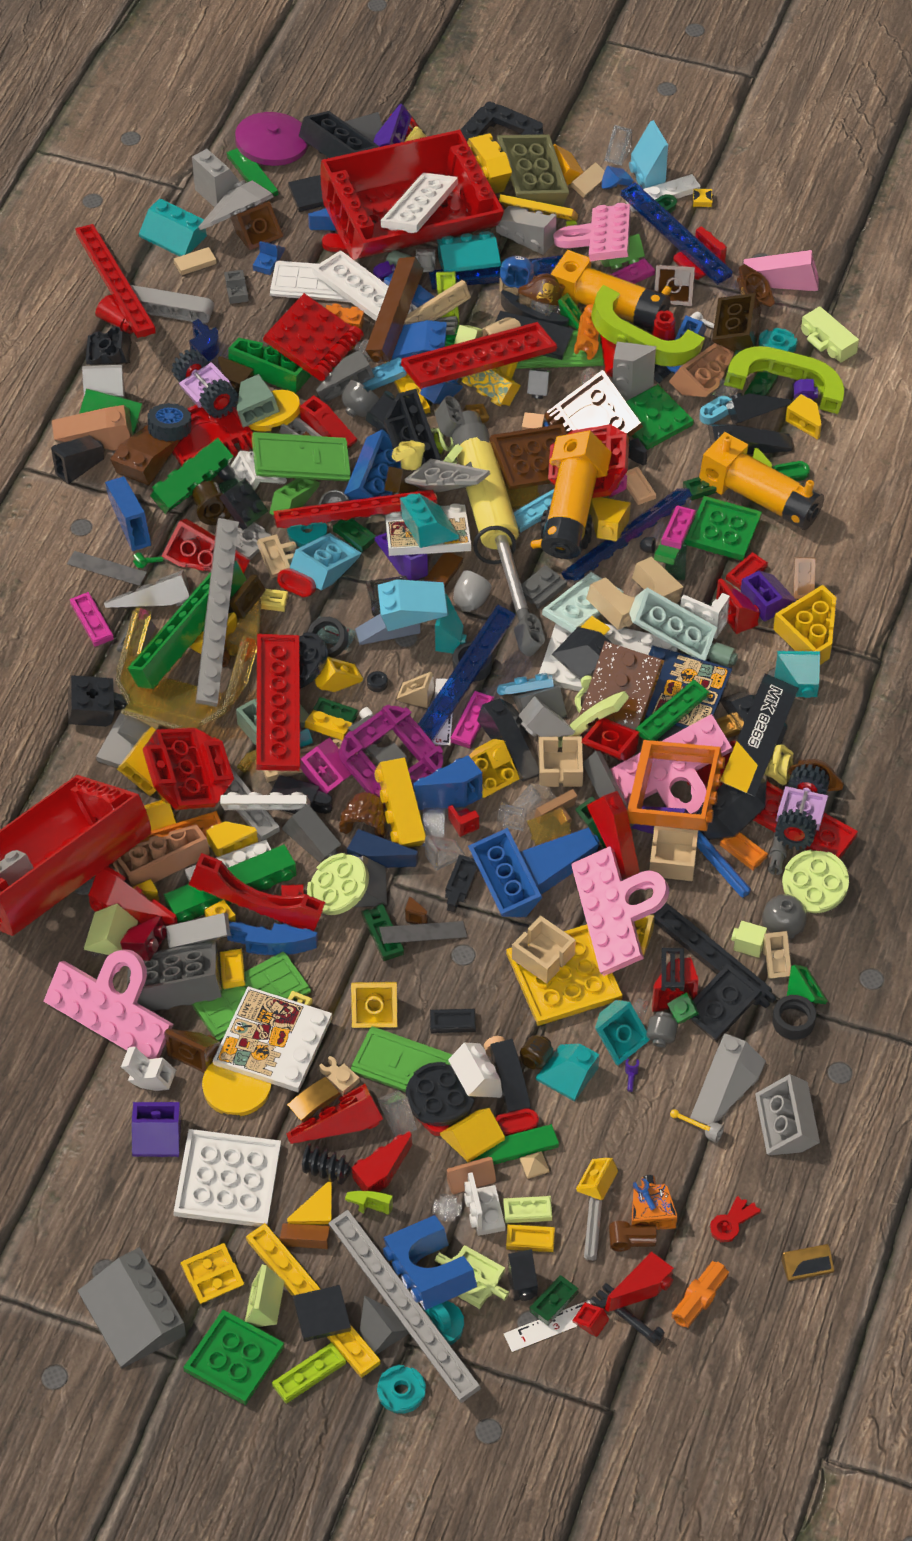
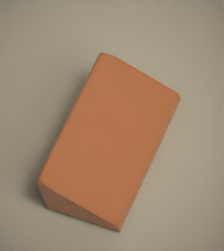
(482, 1171)

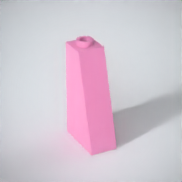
(788, 270)

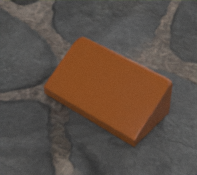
(305, 1236)

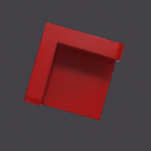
(463, 820)

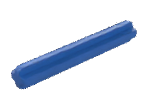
(722, 866)

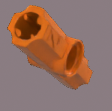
(700, 1294)

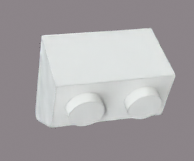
(476, 1071)

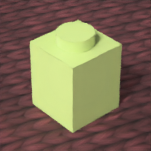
(749, 938)

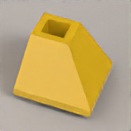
(495, 765)

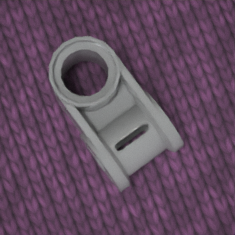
(426, 258)

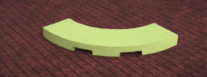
(600, 710)

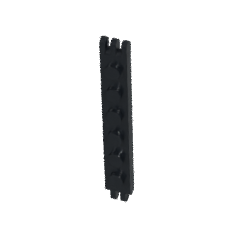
(706, 949)

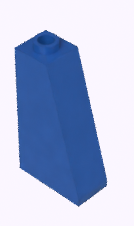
(128, 513)
(552, 860)

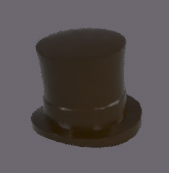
(209, 505)

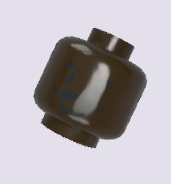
(536, 1052)

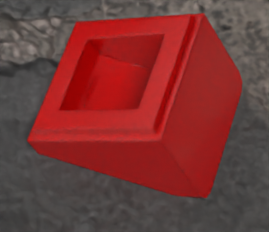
(591, 1319)

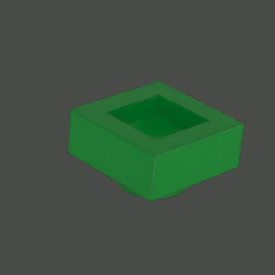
(683, 1008)

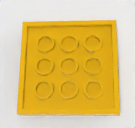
(574, 987)

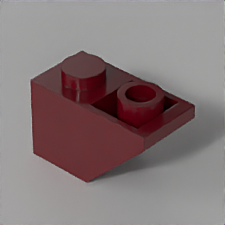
(145, 938)

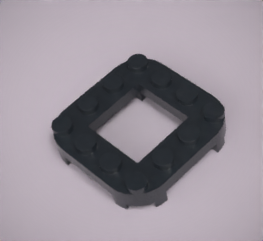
(497, 114)

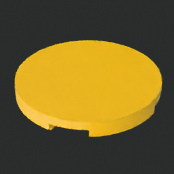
(289, 409)
(233, 1092)

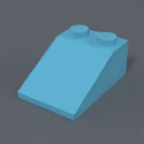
(650, 157)
(324, 559)
(411, 602)

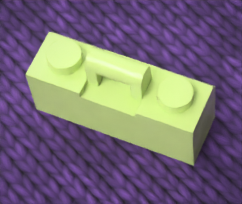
(829, 334)

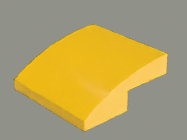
(211, 1273)

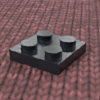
(243, 503)

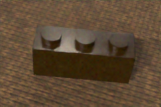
(737, 322)

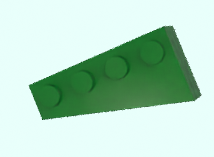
(269, 364)
(193, 472)

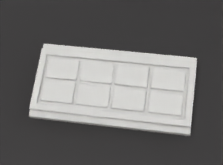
(297, 278)

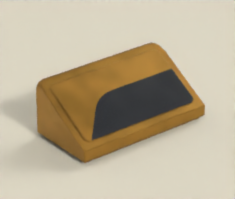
(807, 1262)

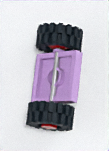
(204, 383)
(802, 807)

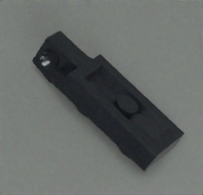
(460, 881)

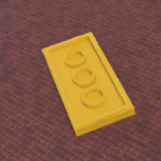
(533, 206)

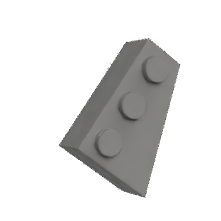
(528, 228)

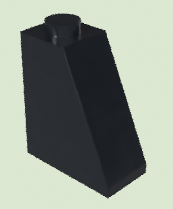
(76, 457)

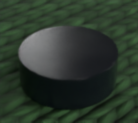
(377, 681)

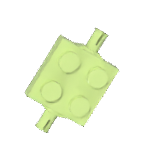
(486, 1274)

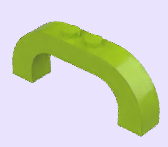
(617, 330)
(790, 366)

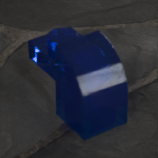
(205, 340)

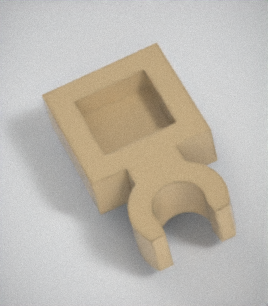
(341, 1077)

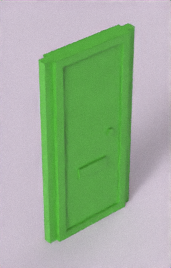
(570, 358)
(300, 456)
(272, 976)
(393, 1058)

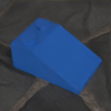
(420, 338)

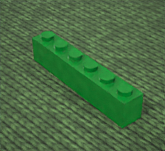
(257, 872)

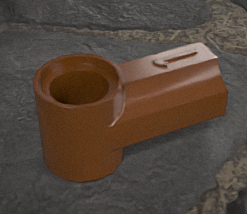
(625, 1236)

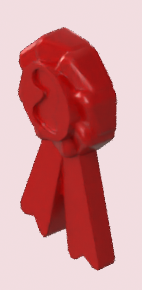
(726, 1226)

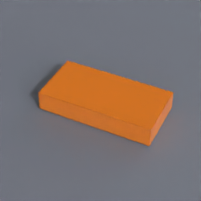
(744, 850)

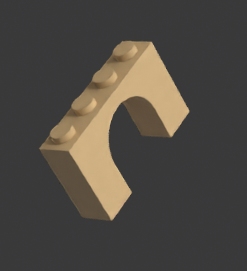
(616, 605)

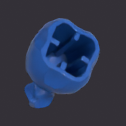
(518, 271)

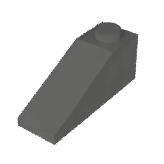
(352, 367)

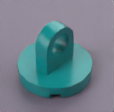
(447, 1320)

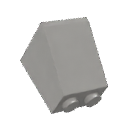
(212, 177)

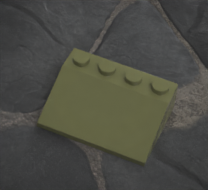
(534, 168)

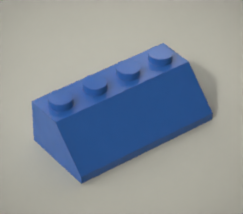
(371, 468)

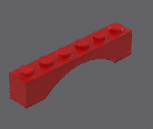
(214, 878)

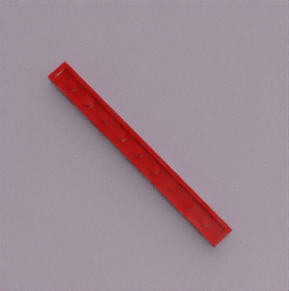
(115, 281)

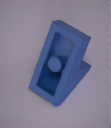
(267, 257)

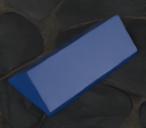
(506, 874)

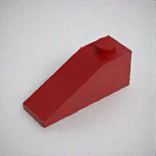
(642, 1283)

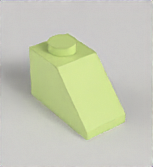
(467, 333)

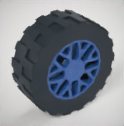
(169, 422)

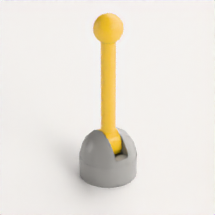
(713, 1130)

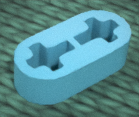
(714, 408)

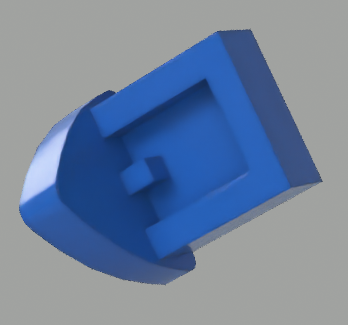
(615, 176)

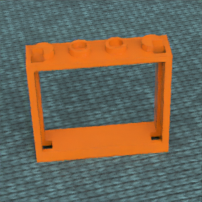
(676, 752)

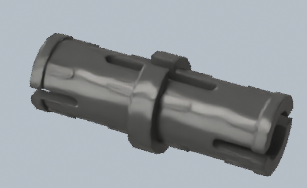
(777, 856)

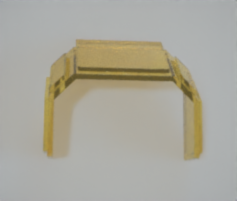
(174, 701)

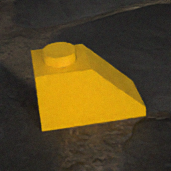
(805, 416)
(337, 675)
(230, 837)

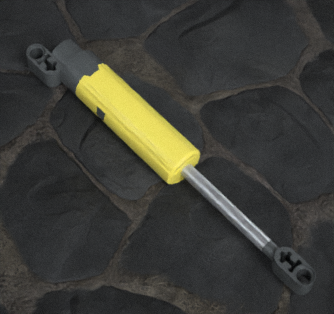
(490, 508)

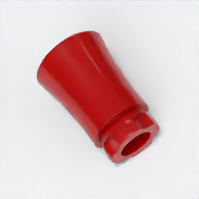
(111, 313)
(664, 326)

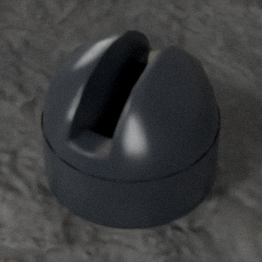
(226, 473)
(648, 544)

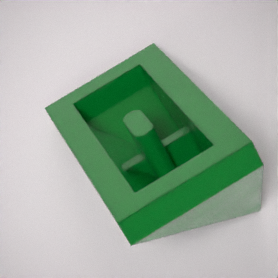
(570, 310)
(803, 984)

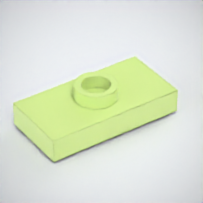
(453, 454)
(527, 1209)

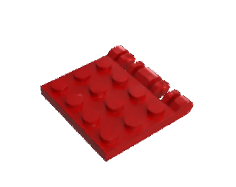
(313, 337)
(207, 429)

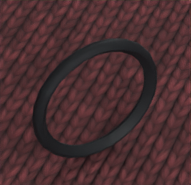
(488, 529)

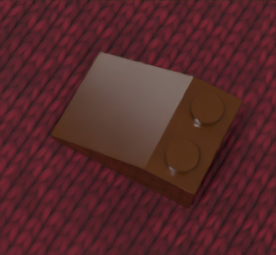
(142, 456)

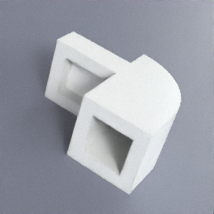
(148, 1073)

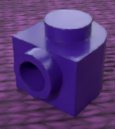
(383, 270)
(806, 388)

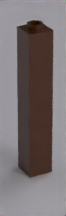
(394, 309)

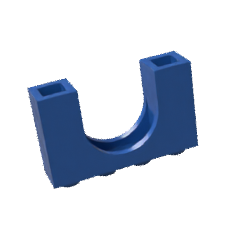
(433, 1284)

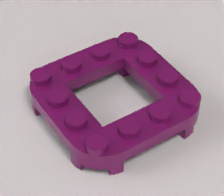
(376, 727)

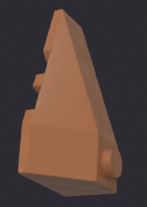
(703, 372)
(107, 425)

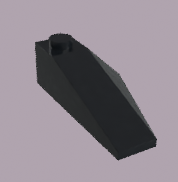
(765, 440)
(502, 722)

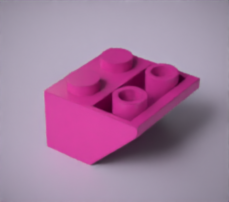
(324, 766)

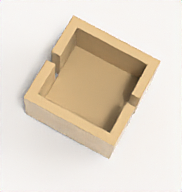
(562, 766)
(674, 852)
(546, 951)

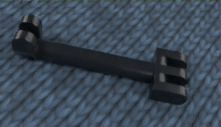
(654, 1336)

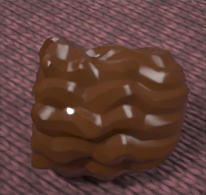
(364, 808)

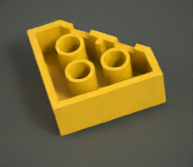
(492, 161)
(809, 623)

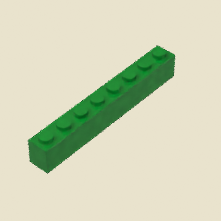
(177, 634)

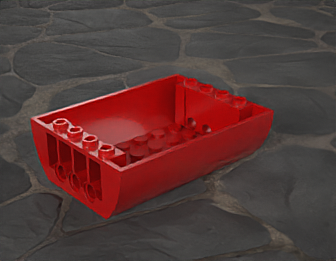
(371, 181)
(68, 843)

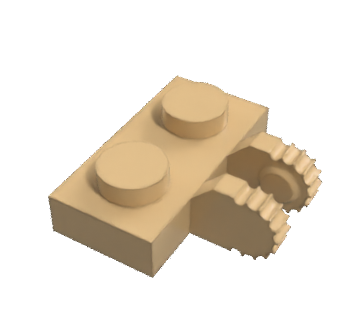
(274, 554)

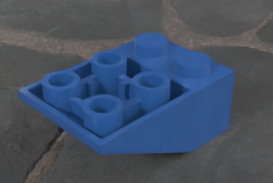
(452, 785)

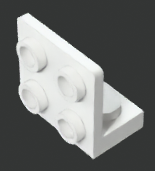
(245, 468)
(715, 614)
(484, 1208)

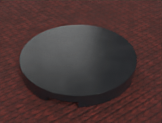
(312, 657)
(438, 1095)

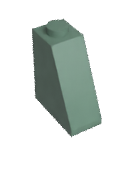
(255, 401)

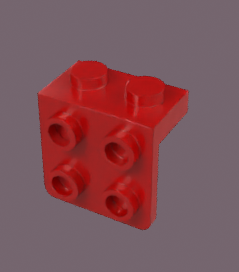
(711, 243)

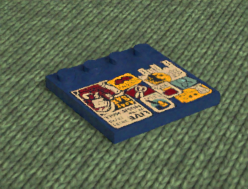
(680, 671)

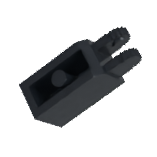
(319, 801)

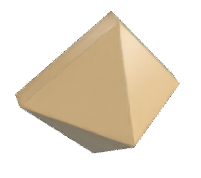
(534, 1165)

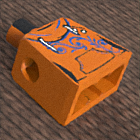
(663, 1215)

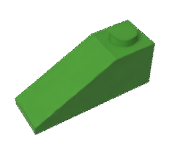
(293, 494)

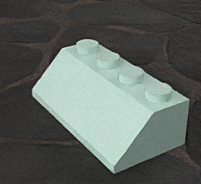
(672, 623)

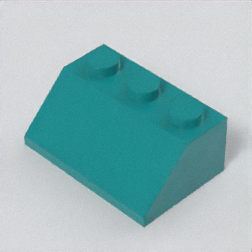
(172, 228)
(468, 252)
(426, 521)

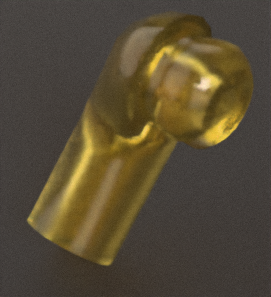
(246, 761)

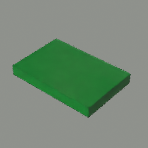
(96, 400)

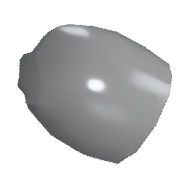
(471, 591)

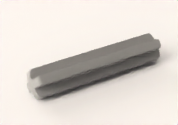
(593, 1227)

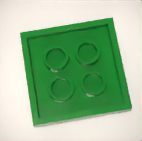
(659, 416)
(723, 528)
(234, 1357)

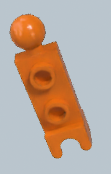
(587, 334)

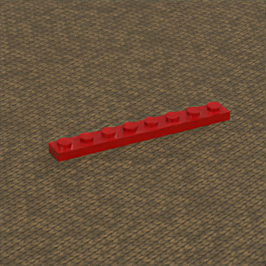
(343, 510)

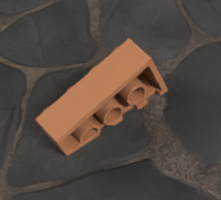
(162, 855)

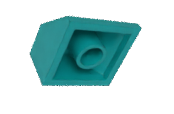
(449, 631)
(799, 670)
(621, 1030)
(569, 1070)

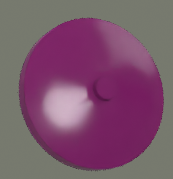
(270, 138)

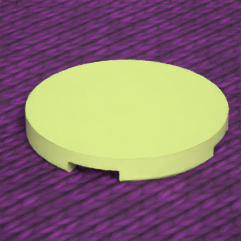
(816, 880)
(339, 883)

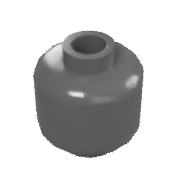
(662, 1029)

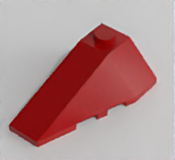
(194, 548)
(614, 827)
(111, 890)
(353, 1113)

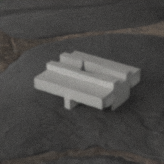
(250, 547)

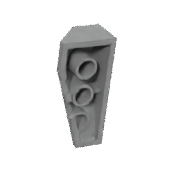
(236, 201)
(445, 476)
(166, 591)
(729, 1077)

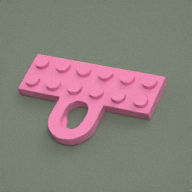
(605, 235)
(667, 772)
(608, 909)
(106, 1010)

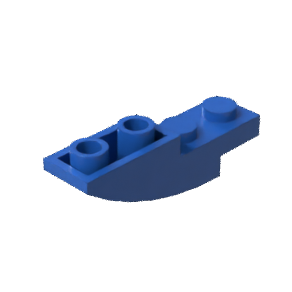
(272, 942)

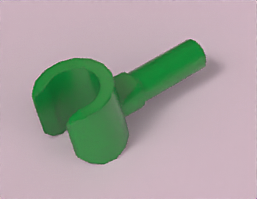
(140, 561)

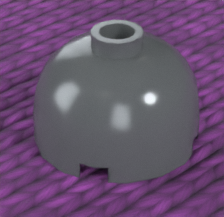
(357, 399)
(784, 914)

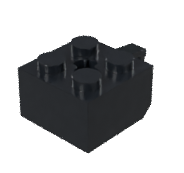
(93, 701)

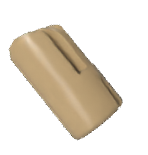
(502, 325)

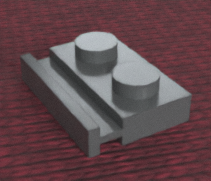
(542, 586)

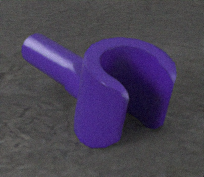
(631, 1071)

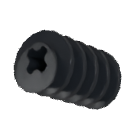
(325, 1165)

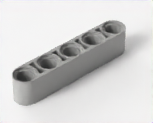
(174, 304)

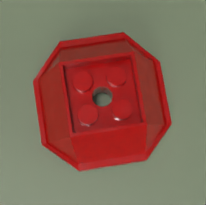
(618, 443)
(187, 767)

